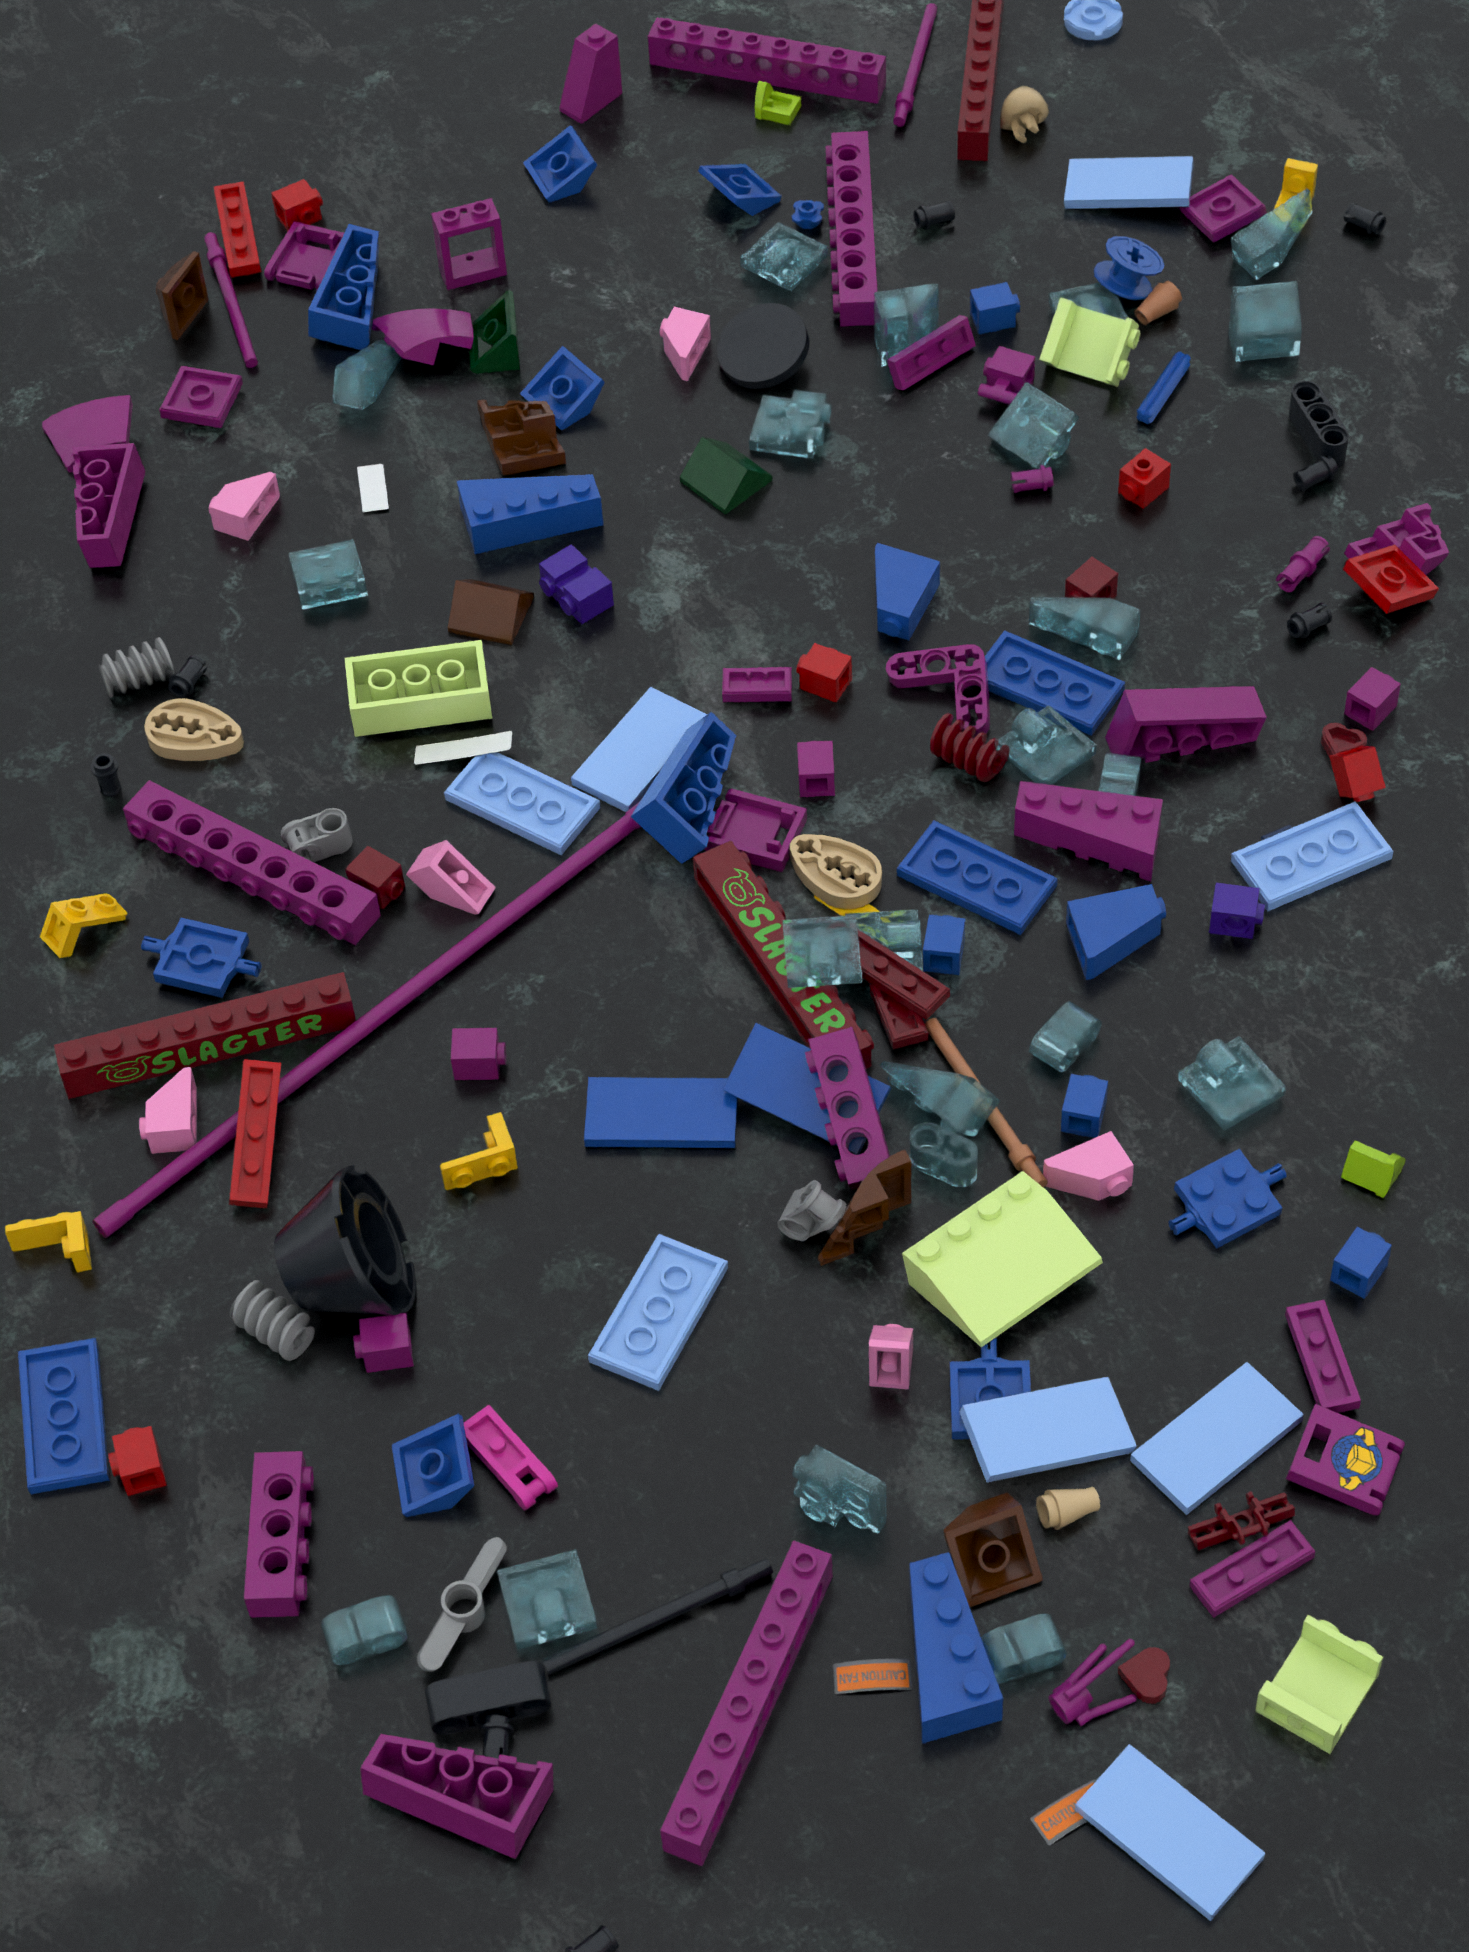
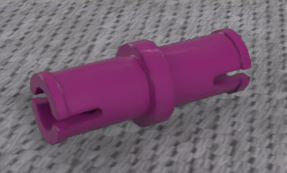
(1302, 564)

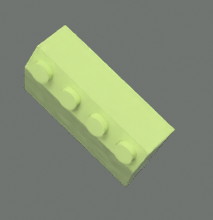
(1000, 1259)

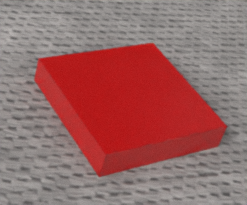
(1390, 578)

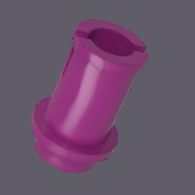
(1033, 478)

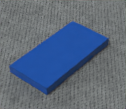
(1044, 678)
(977, 877)
(777, 1079)
(660, 1113)
(63, 1416)

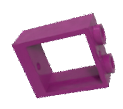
(473, 266)

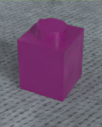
(1372, 698)
(816, 768)
(477, 1053)
(384, 1343)

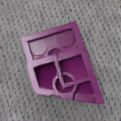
(418, 332)
(89, 424)
(1412, 535)

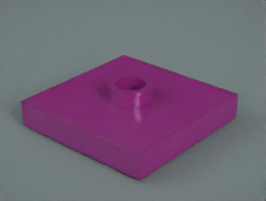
(1223, 208)
(201, 396)

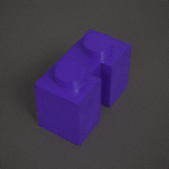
(575, 585)

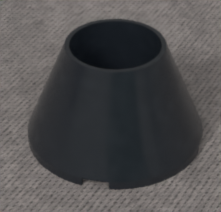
(347, 1250)

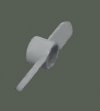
(451, 1624)

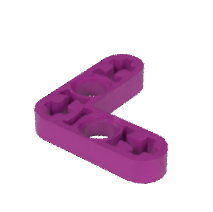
(962, 676)

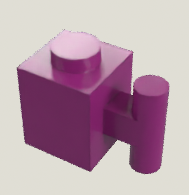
(1006, 374)

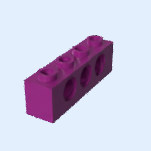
(843, 1049)
(273, 1476)

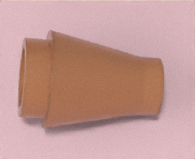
(1160, 301)

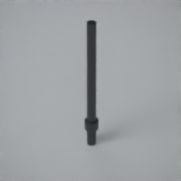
(731, 1583)

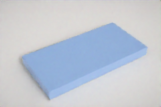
(1129, 182)
(636, 750)
(522, 800)
(1312, 856)
(658, 1312)
(1047, 1429)
(1216, 1438)
(1170, 1832)

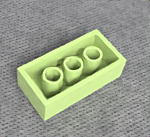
(418, 688)

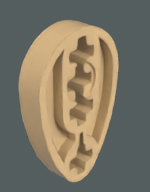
(201, 745)
(828, 884)

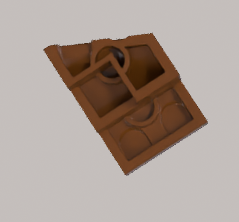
(521, 435)
(880, 1192)

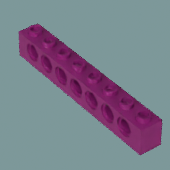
(767, 59)
(853, 228)
(252, 862)
(746, 1704)

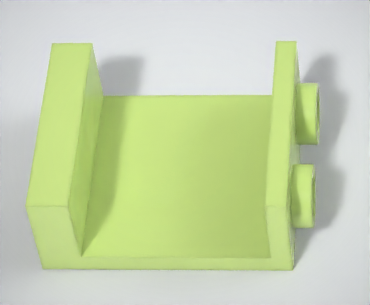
(1090, 343)
(1320, 1684)

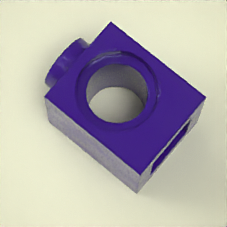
(1235, 910)

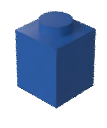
(993, 308)
(944, 944)
(1084, 1105)
(1360, 1262)

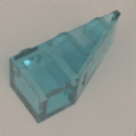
(1270, 238)
(364, 375)
(1092, 622)
(952, 1096)

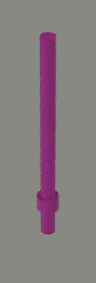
(905, 99)
(218, 261)

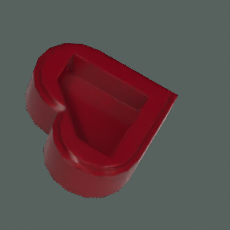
(1338, 738)
(1147, 1674)

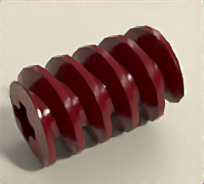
(966, 751)

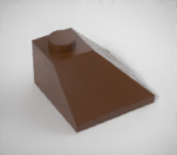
(182, 293)
(992, 1549)

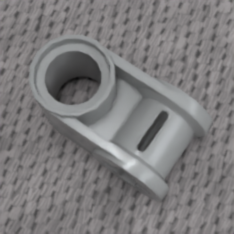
(320, 835)
(810, 1212)

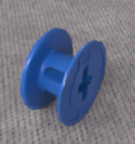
(1129, 267)

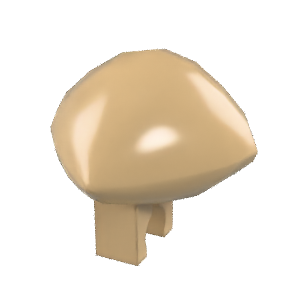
(1023, 110)

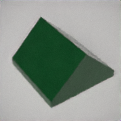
(496, 338)
(722, 474)

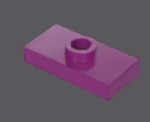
(757, 684)

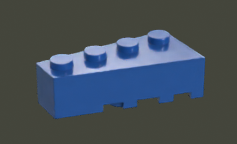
(346, 295)
(527, 509)
(684, 792)
(951, 1663)

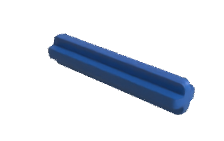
(1163, 387)

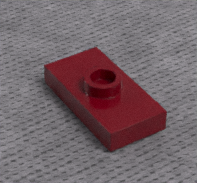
(900, 1023)

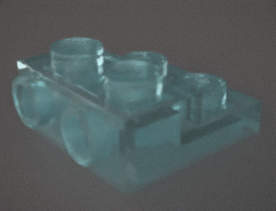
(791, 425)
(328, 574)
(836, 1488)

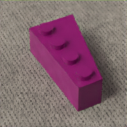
(106, 499)
(1184, 720)
(1091, 824)
(460, 1791)

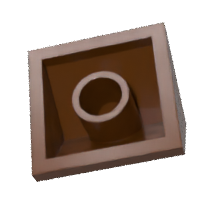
(488, 610)

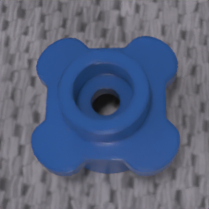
(807, 213)

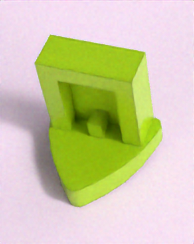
(775, 105)
(1372, 1168)

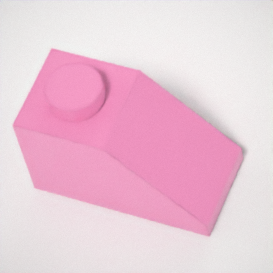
(685, 339)
(244, 505)
(450, 878)
(172, 1115)
(1091, 1169)
(890, 1356)

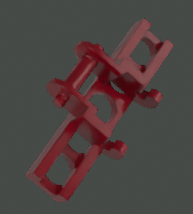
(1259, 1523)

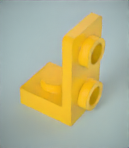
(1296, 178)
(69, 916)
(494, 1161)
(62, 1228)

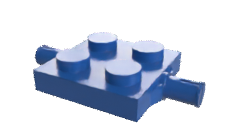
(201, 957)
(1227, 1198)
(984, 1380)

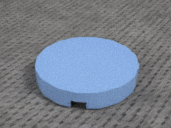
(1093, 18)

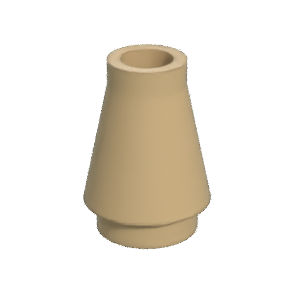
(1065, 1506)

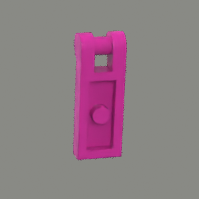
(507, 1457)

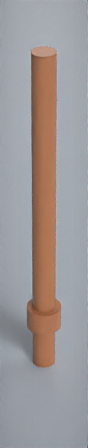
(1020, 1153)

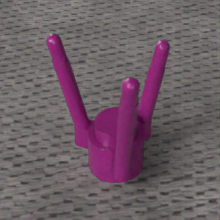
(1072, 1697)

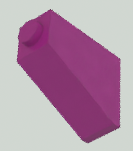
(592, 74)

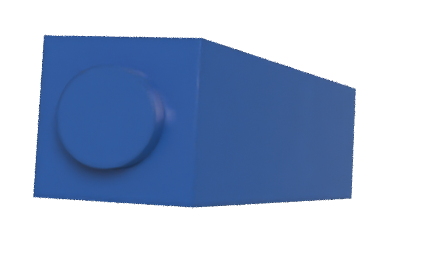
(903, 589)
(1113, 926)

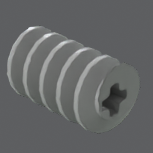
(135, 666)
(272, 1320)

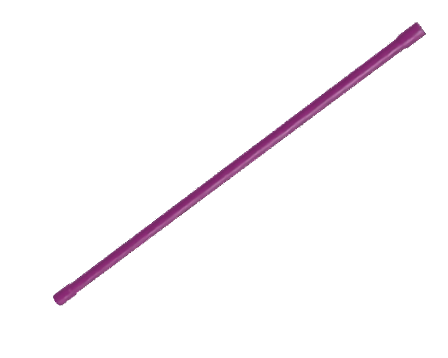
(125, 1209)

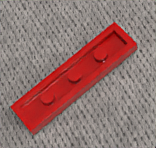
(237, 229)
(255, 1134)

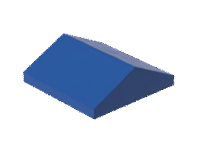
(561, 166)
(741, 186)
(566, 387)
(433, 1468)

